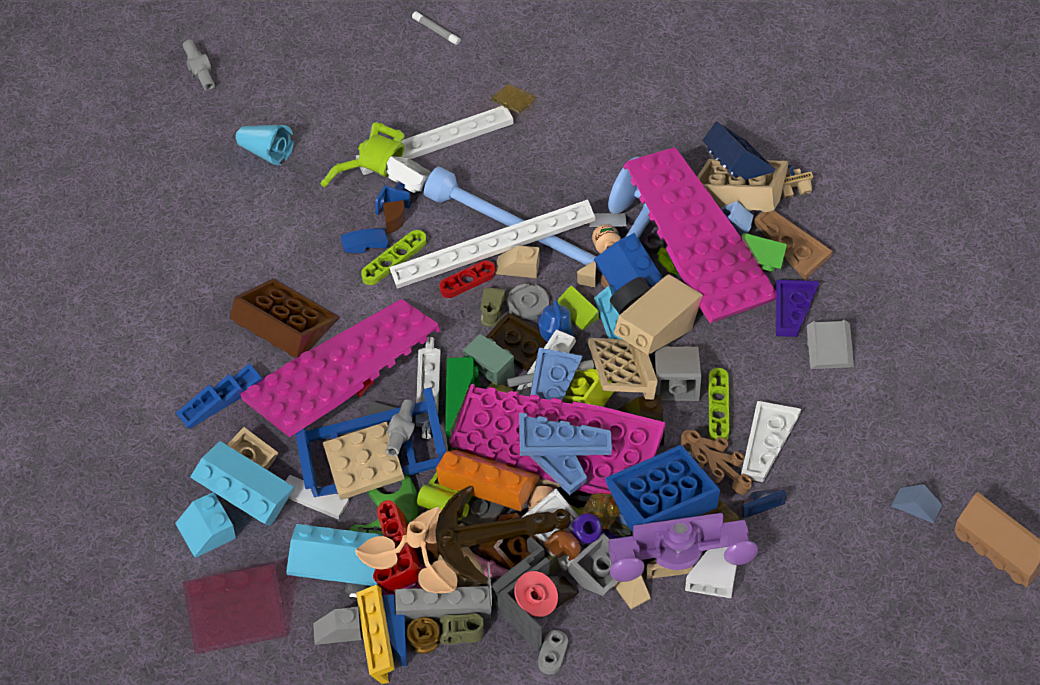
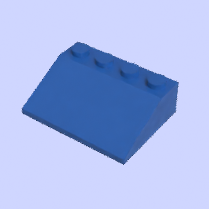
(663, 489)

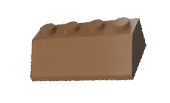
(1000, 539)

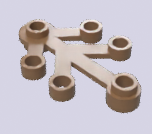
(695, 443)

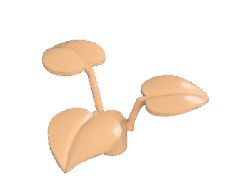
(380, 553)

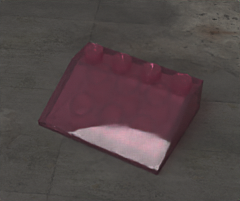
(234, 609)

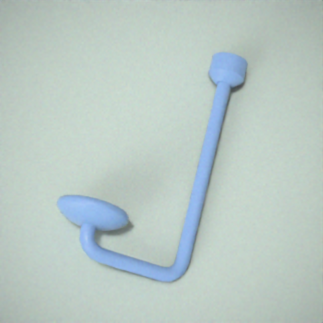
(443, 186)

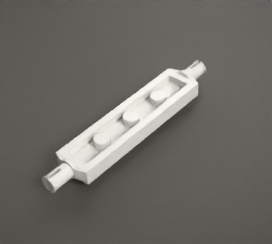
(428, 377)

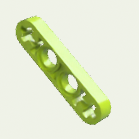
(393, 257)
(718, 405)

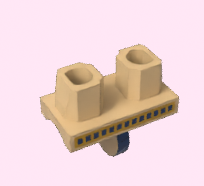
(796, 179)

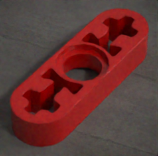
(461, 286)

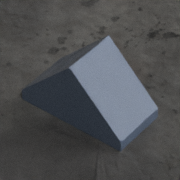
(918, 502)

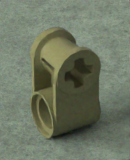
(492, 306)
(460, 629)

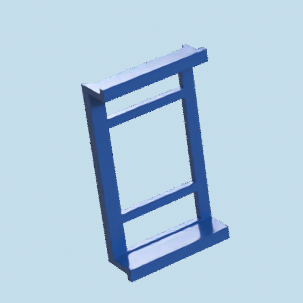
(305, 437)

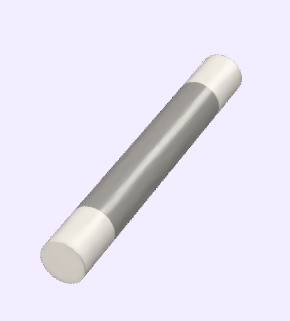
(436, 28)

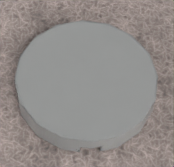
(527, 308)

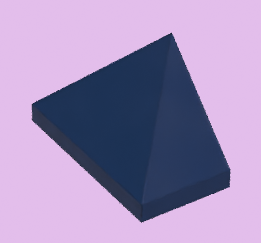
(762, 501)

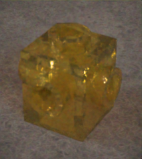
(603, 507)

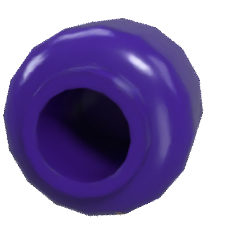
(586, 528)

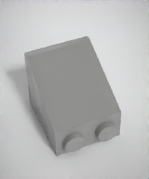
(677, 373)

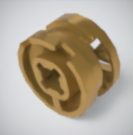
(423, 635)

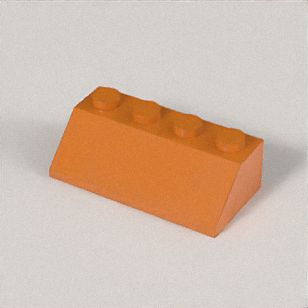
(489, 478)

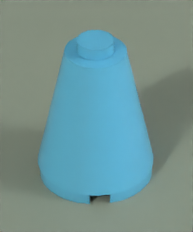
(267, 141)

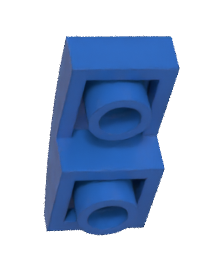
(358, 240)

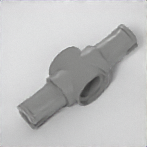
(198, 65)
(400, 428)

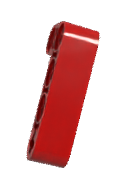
(408, 566)

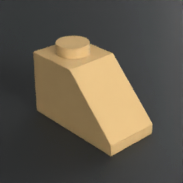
(519, 261)

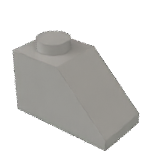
(338, 626)

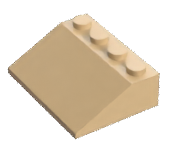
(754, 194)

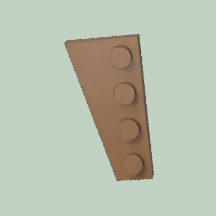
(802, 250)

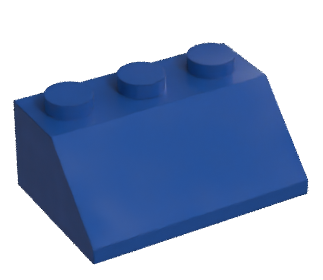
(627, 261)

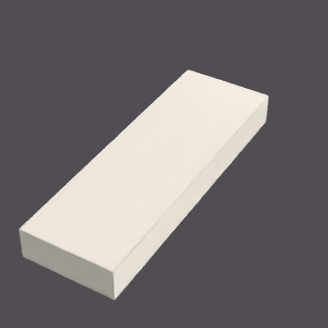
(328, 504)

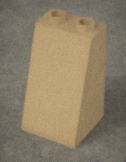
(659, 315)

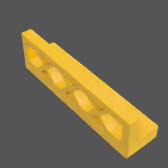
(375, 633)

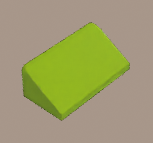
(581, 310)

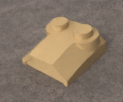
(253, 448)

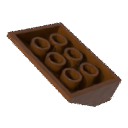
(282, 317)

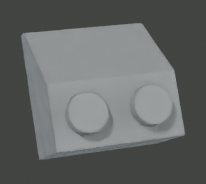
(593, 567)

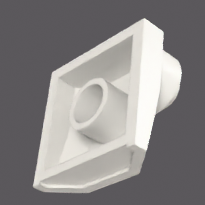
(408, 172)

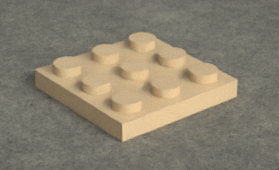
(361, 462)

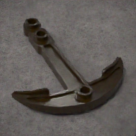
(470, 535)

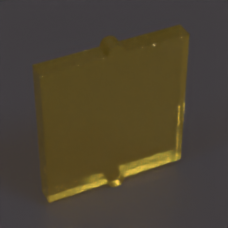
(513, 98)

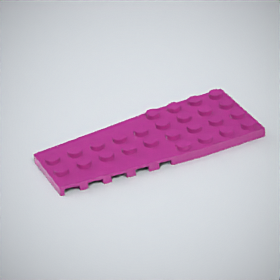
(699, 236)
(337, 368)
(491, 430)

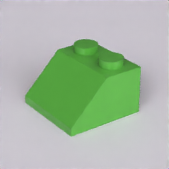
(765, 251)

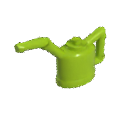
(373, 152)

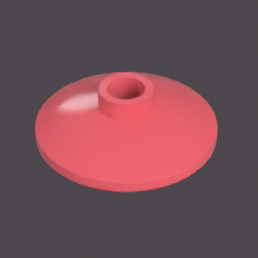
(543, 591)

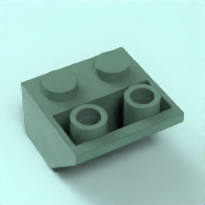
(493, 361)

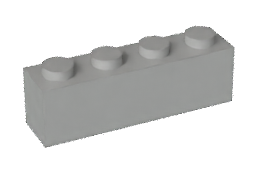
(422, 603)

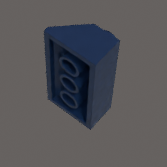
(736, 153)

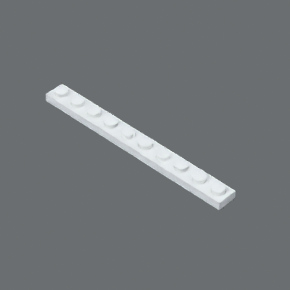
(492, 244)

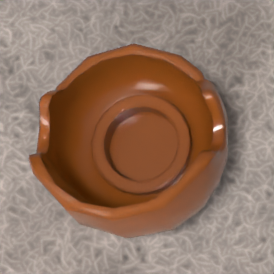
(563, 543)

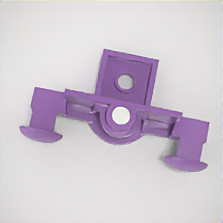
(679, 544)

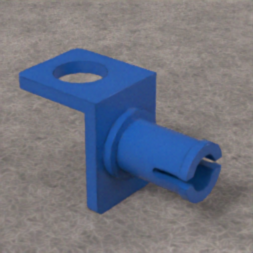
(391, 194)

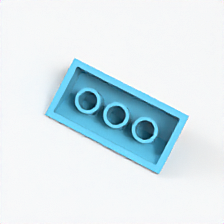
(243, 482)
(329, 555)

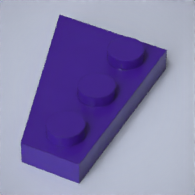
(792, 305)

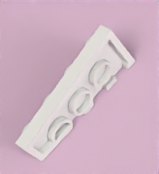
(767, 436)

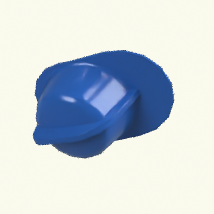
(555, 318)

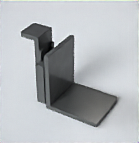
(504, 594)

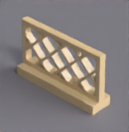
(639, 364)

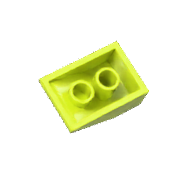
(587, 389)

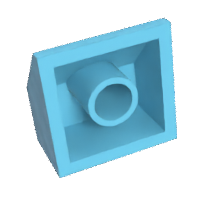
(205, 525)

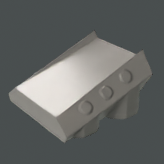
(830, 345)

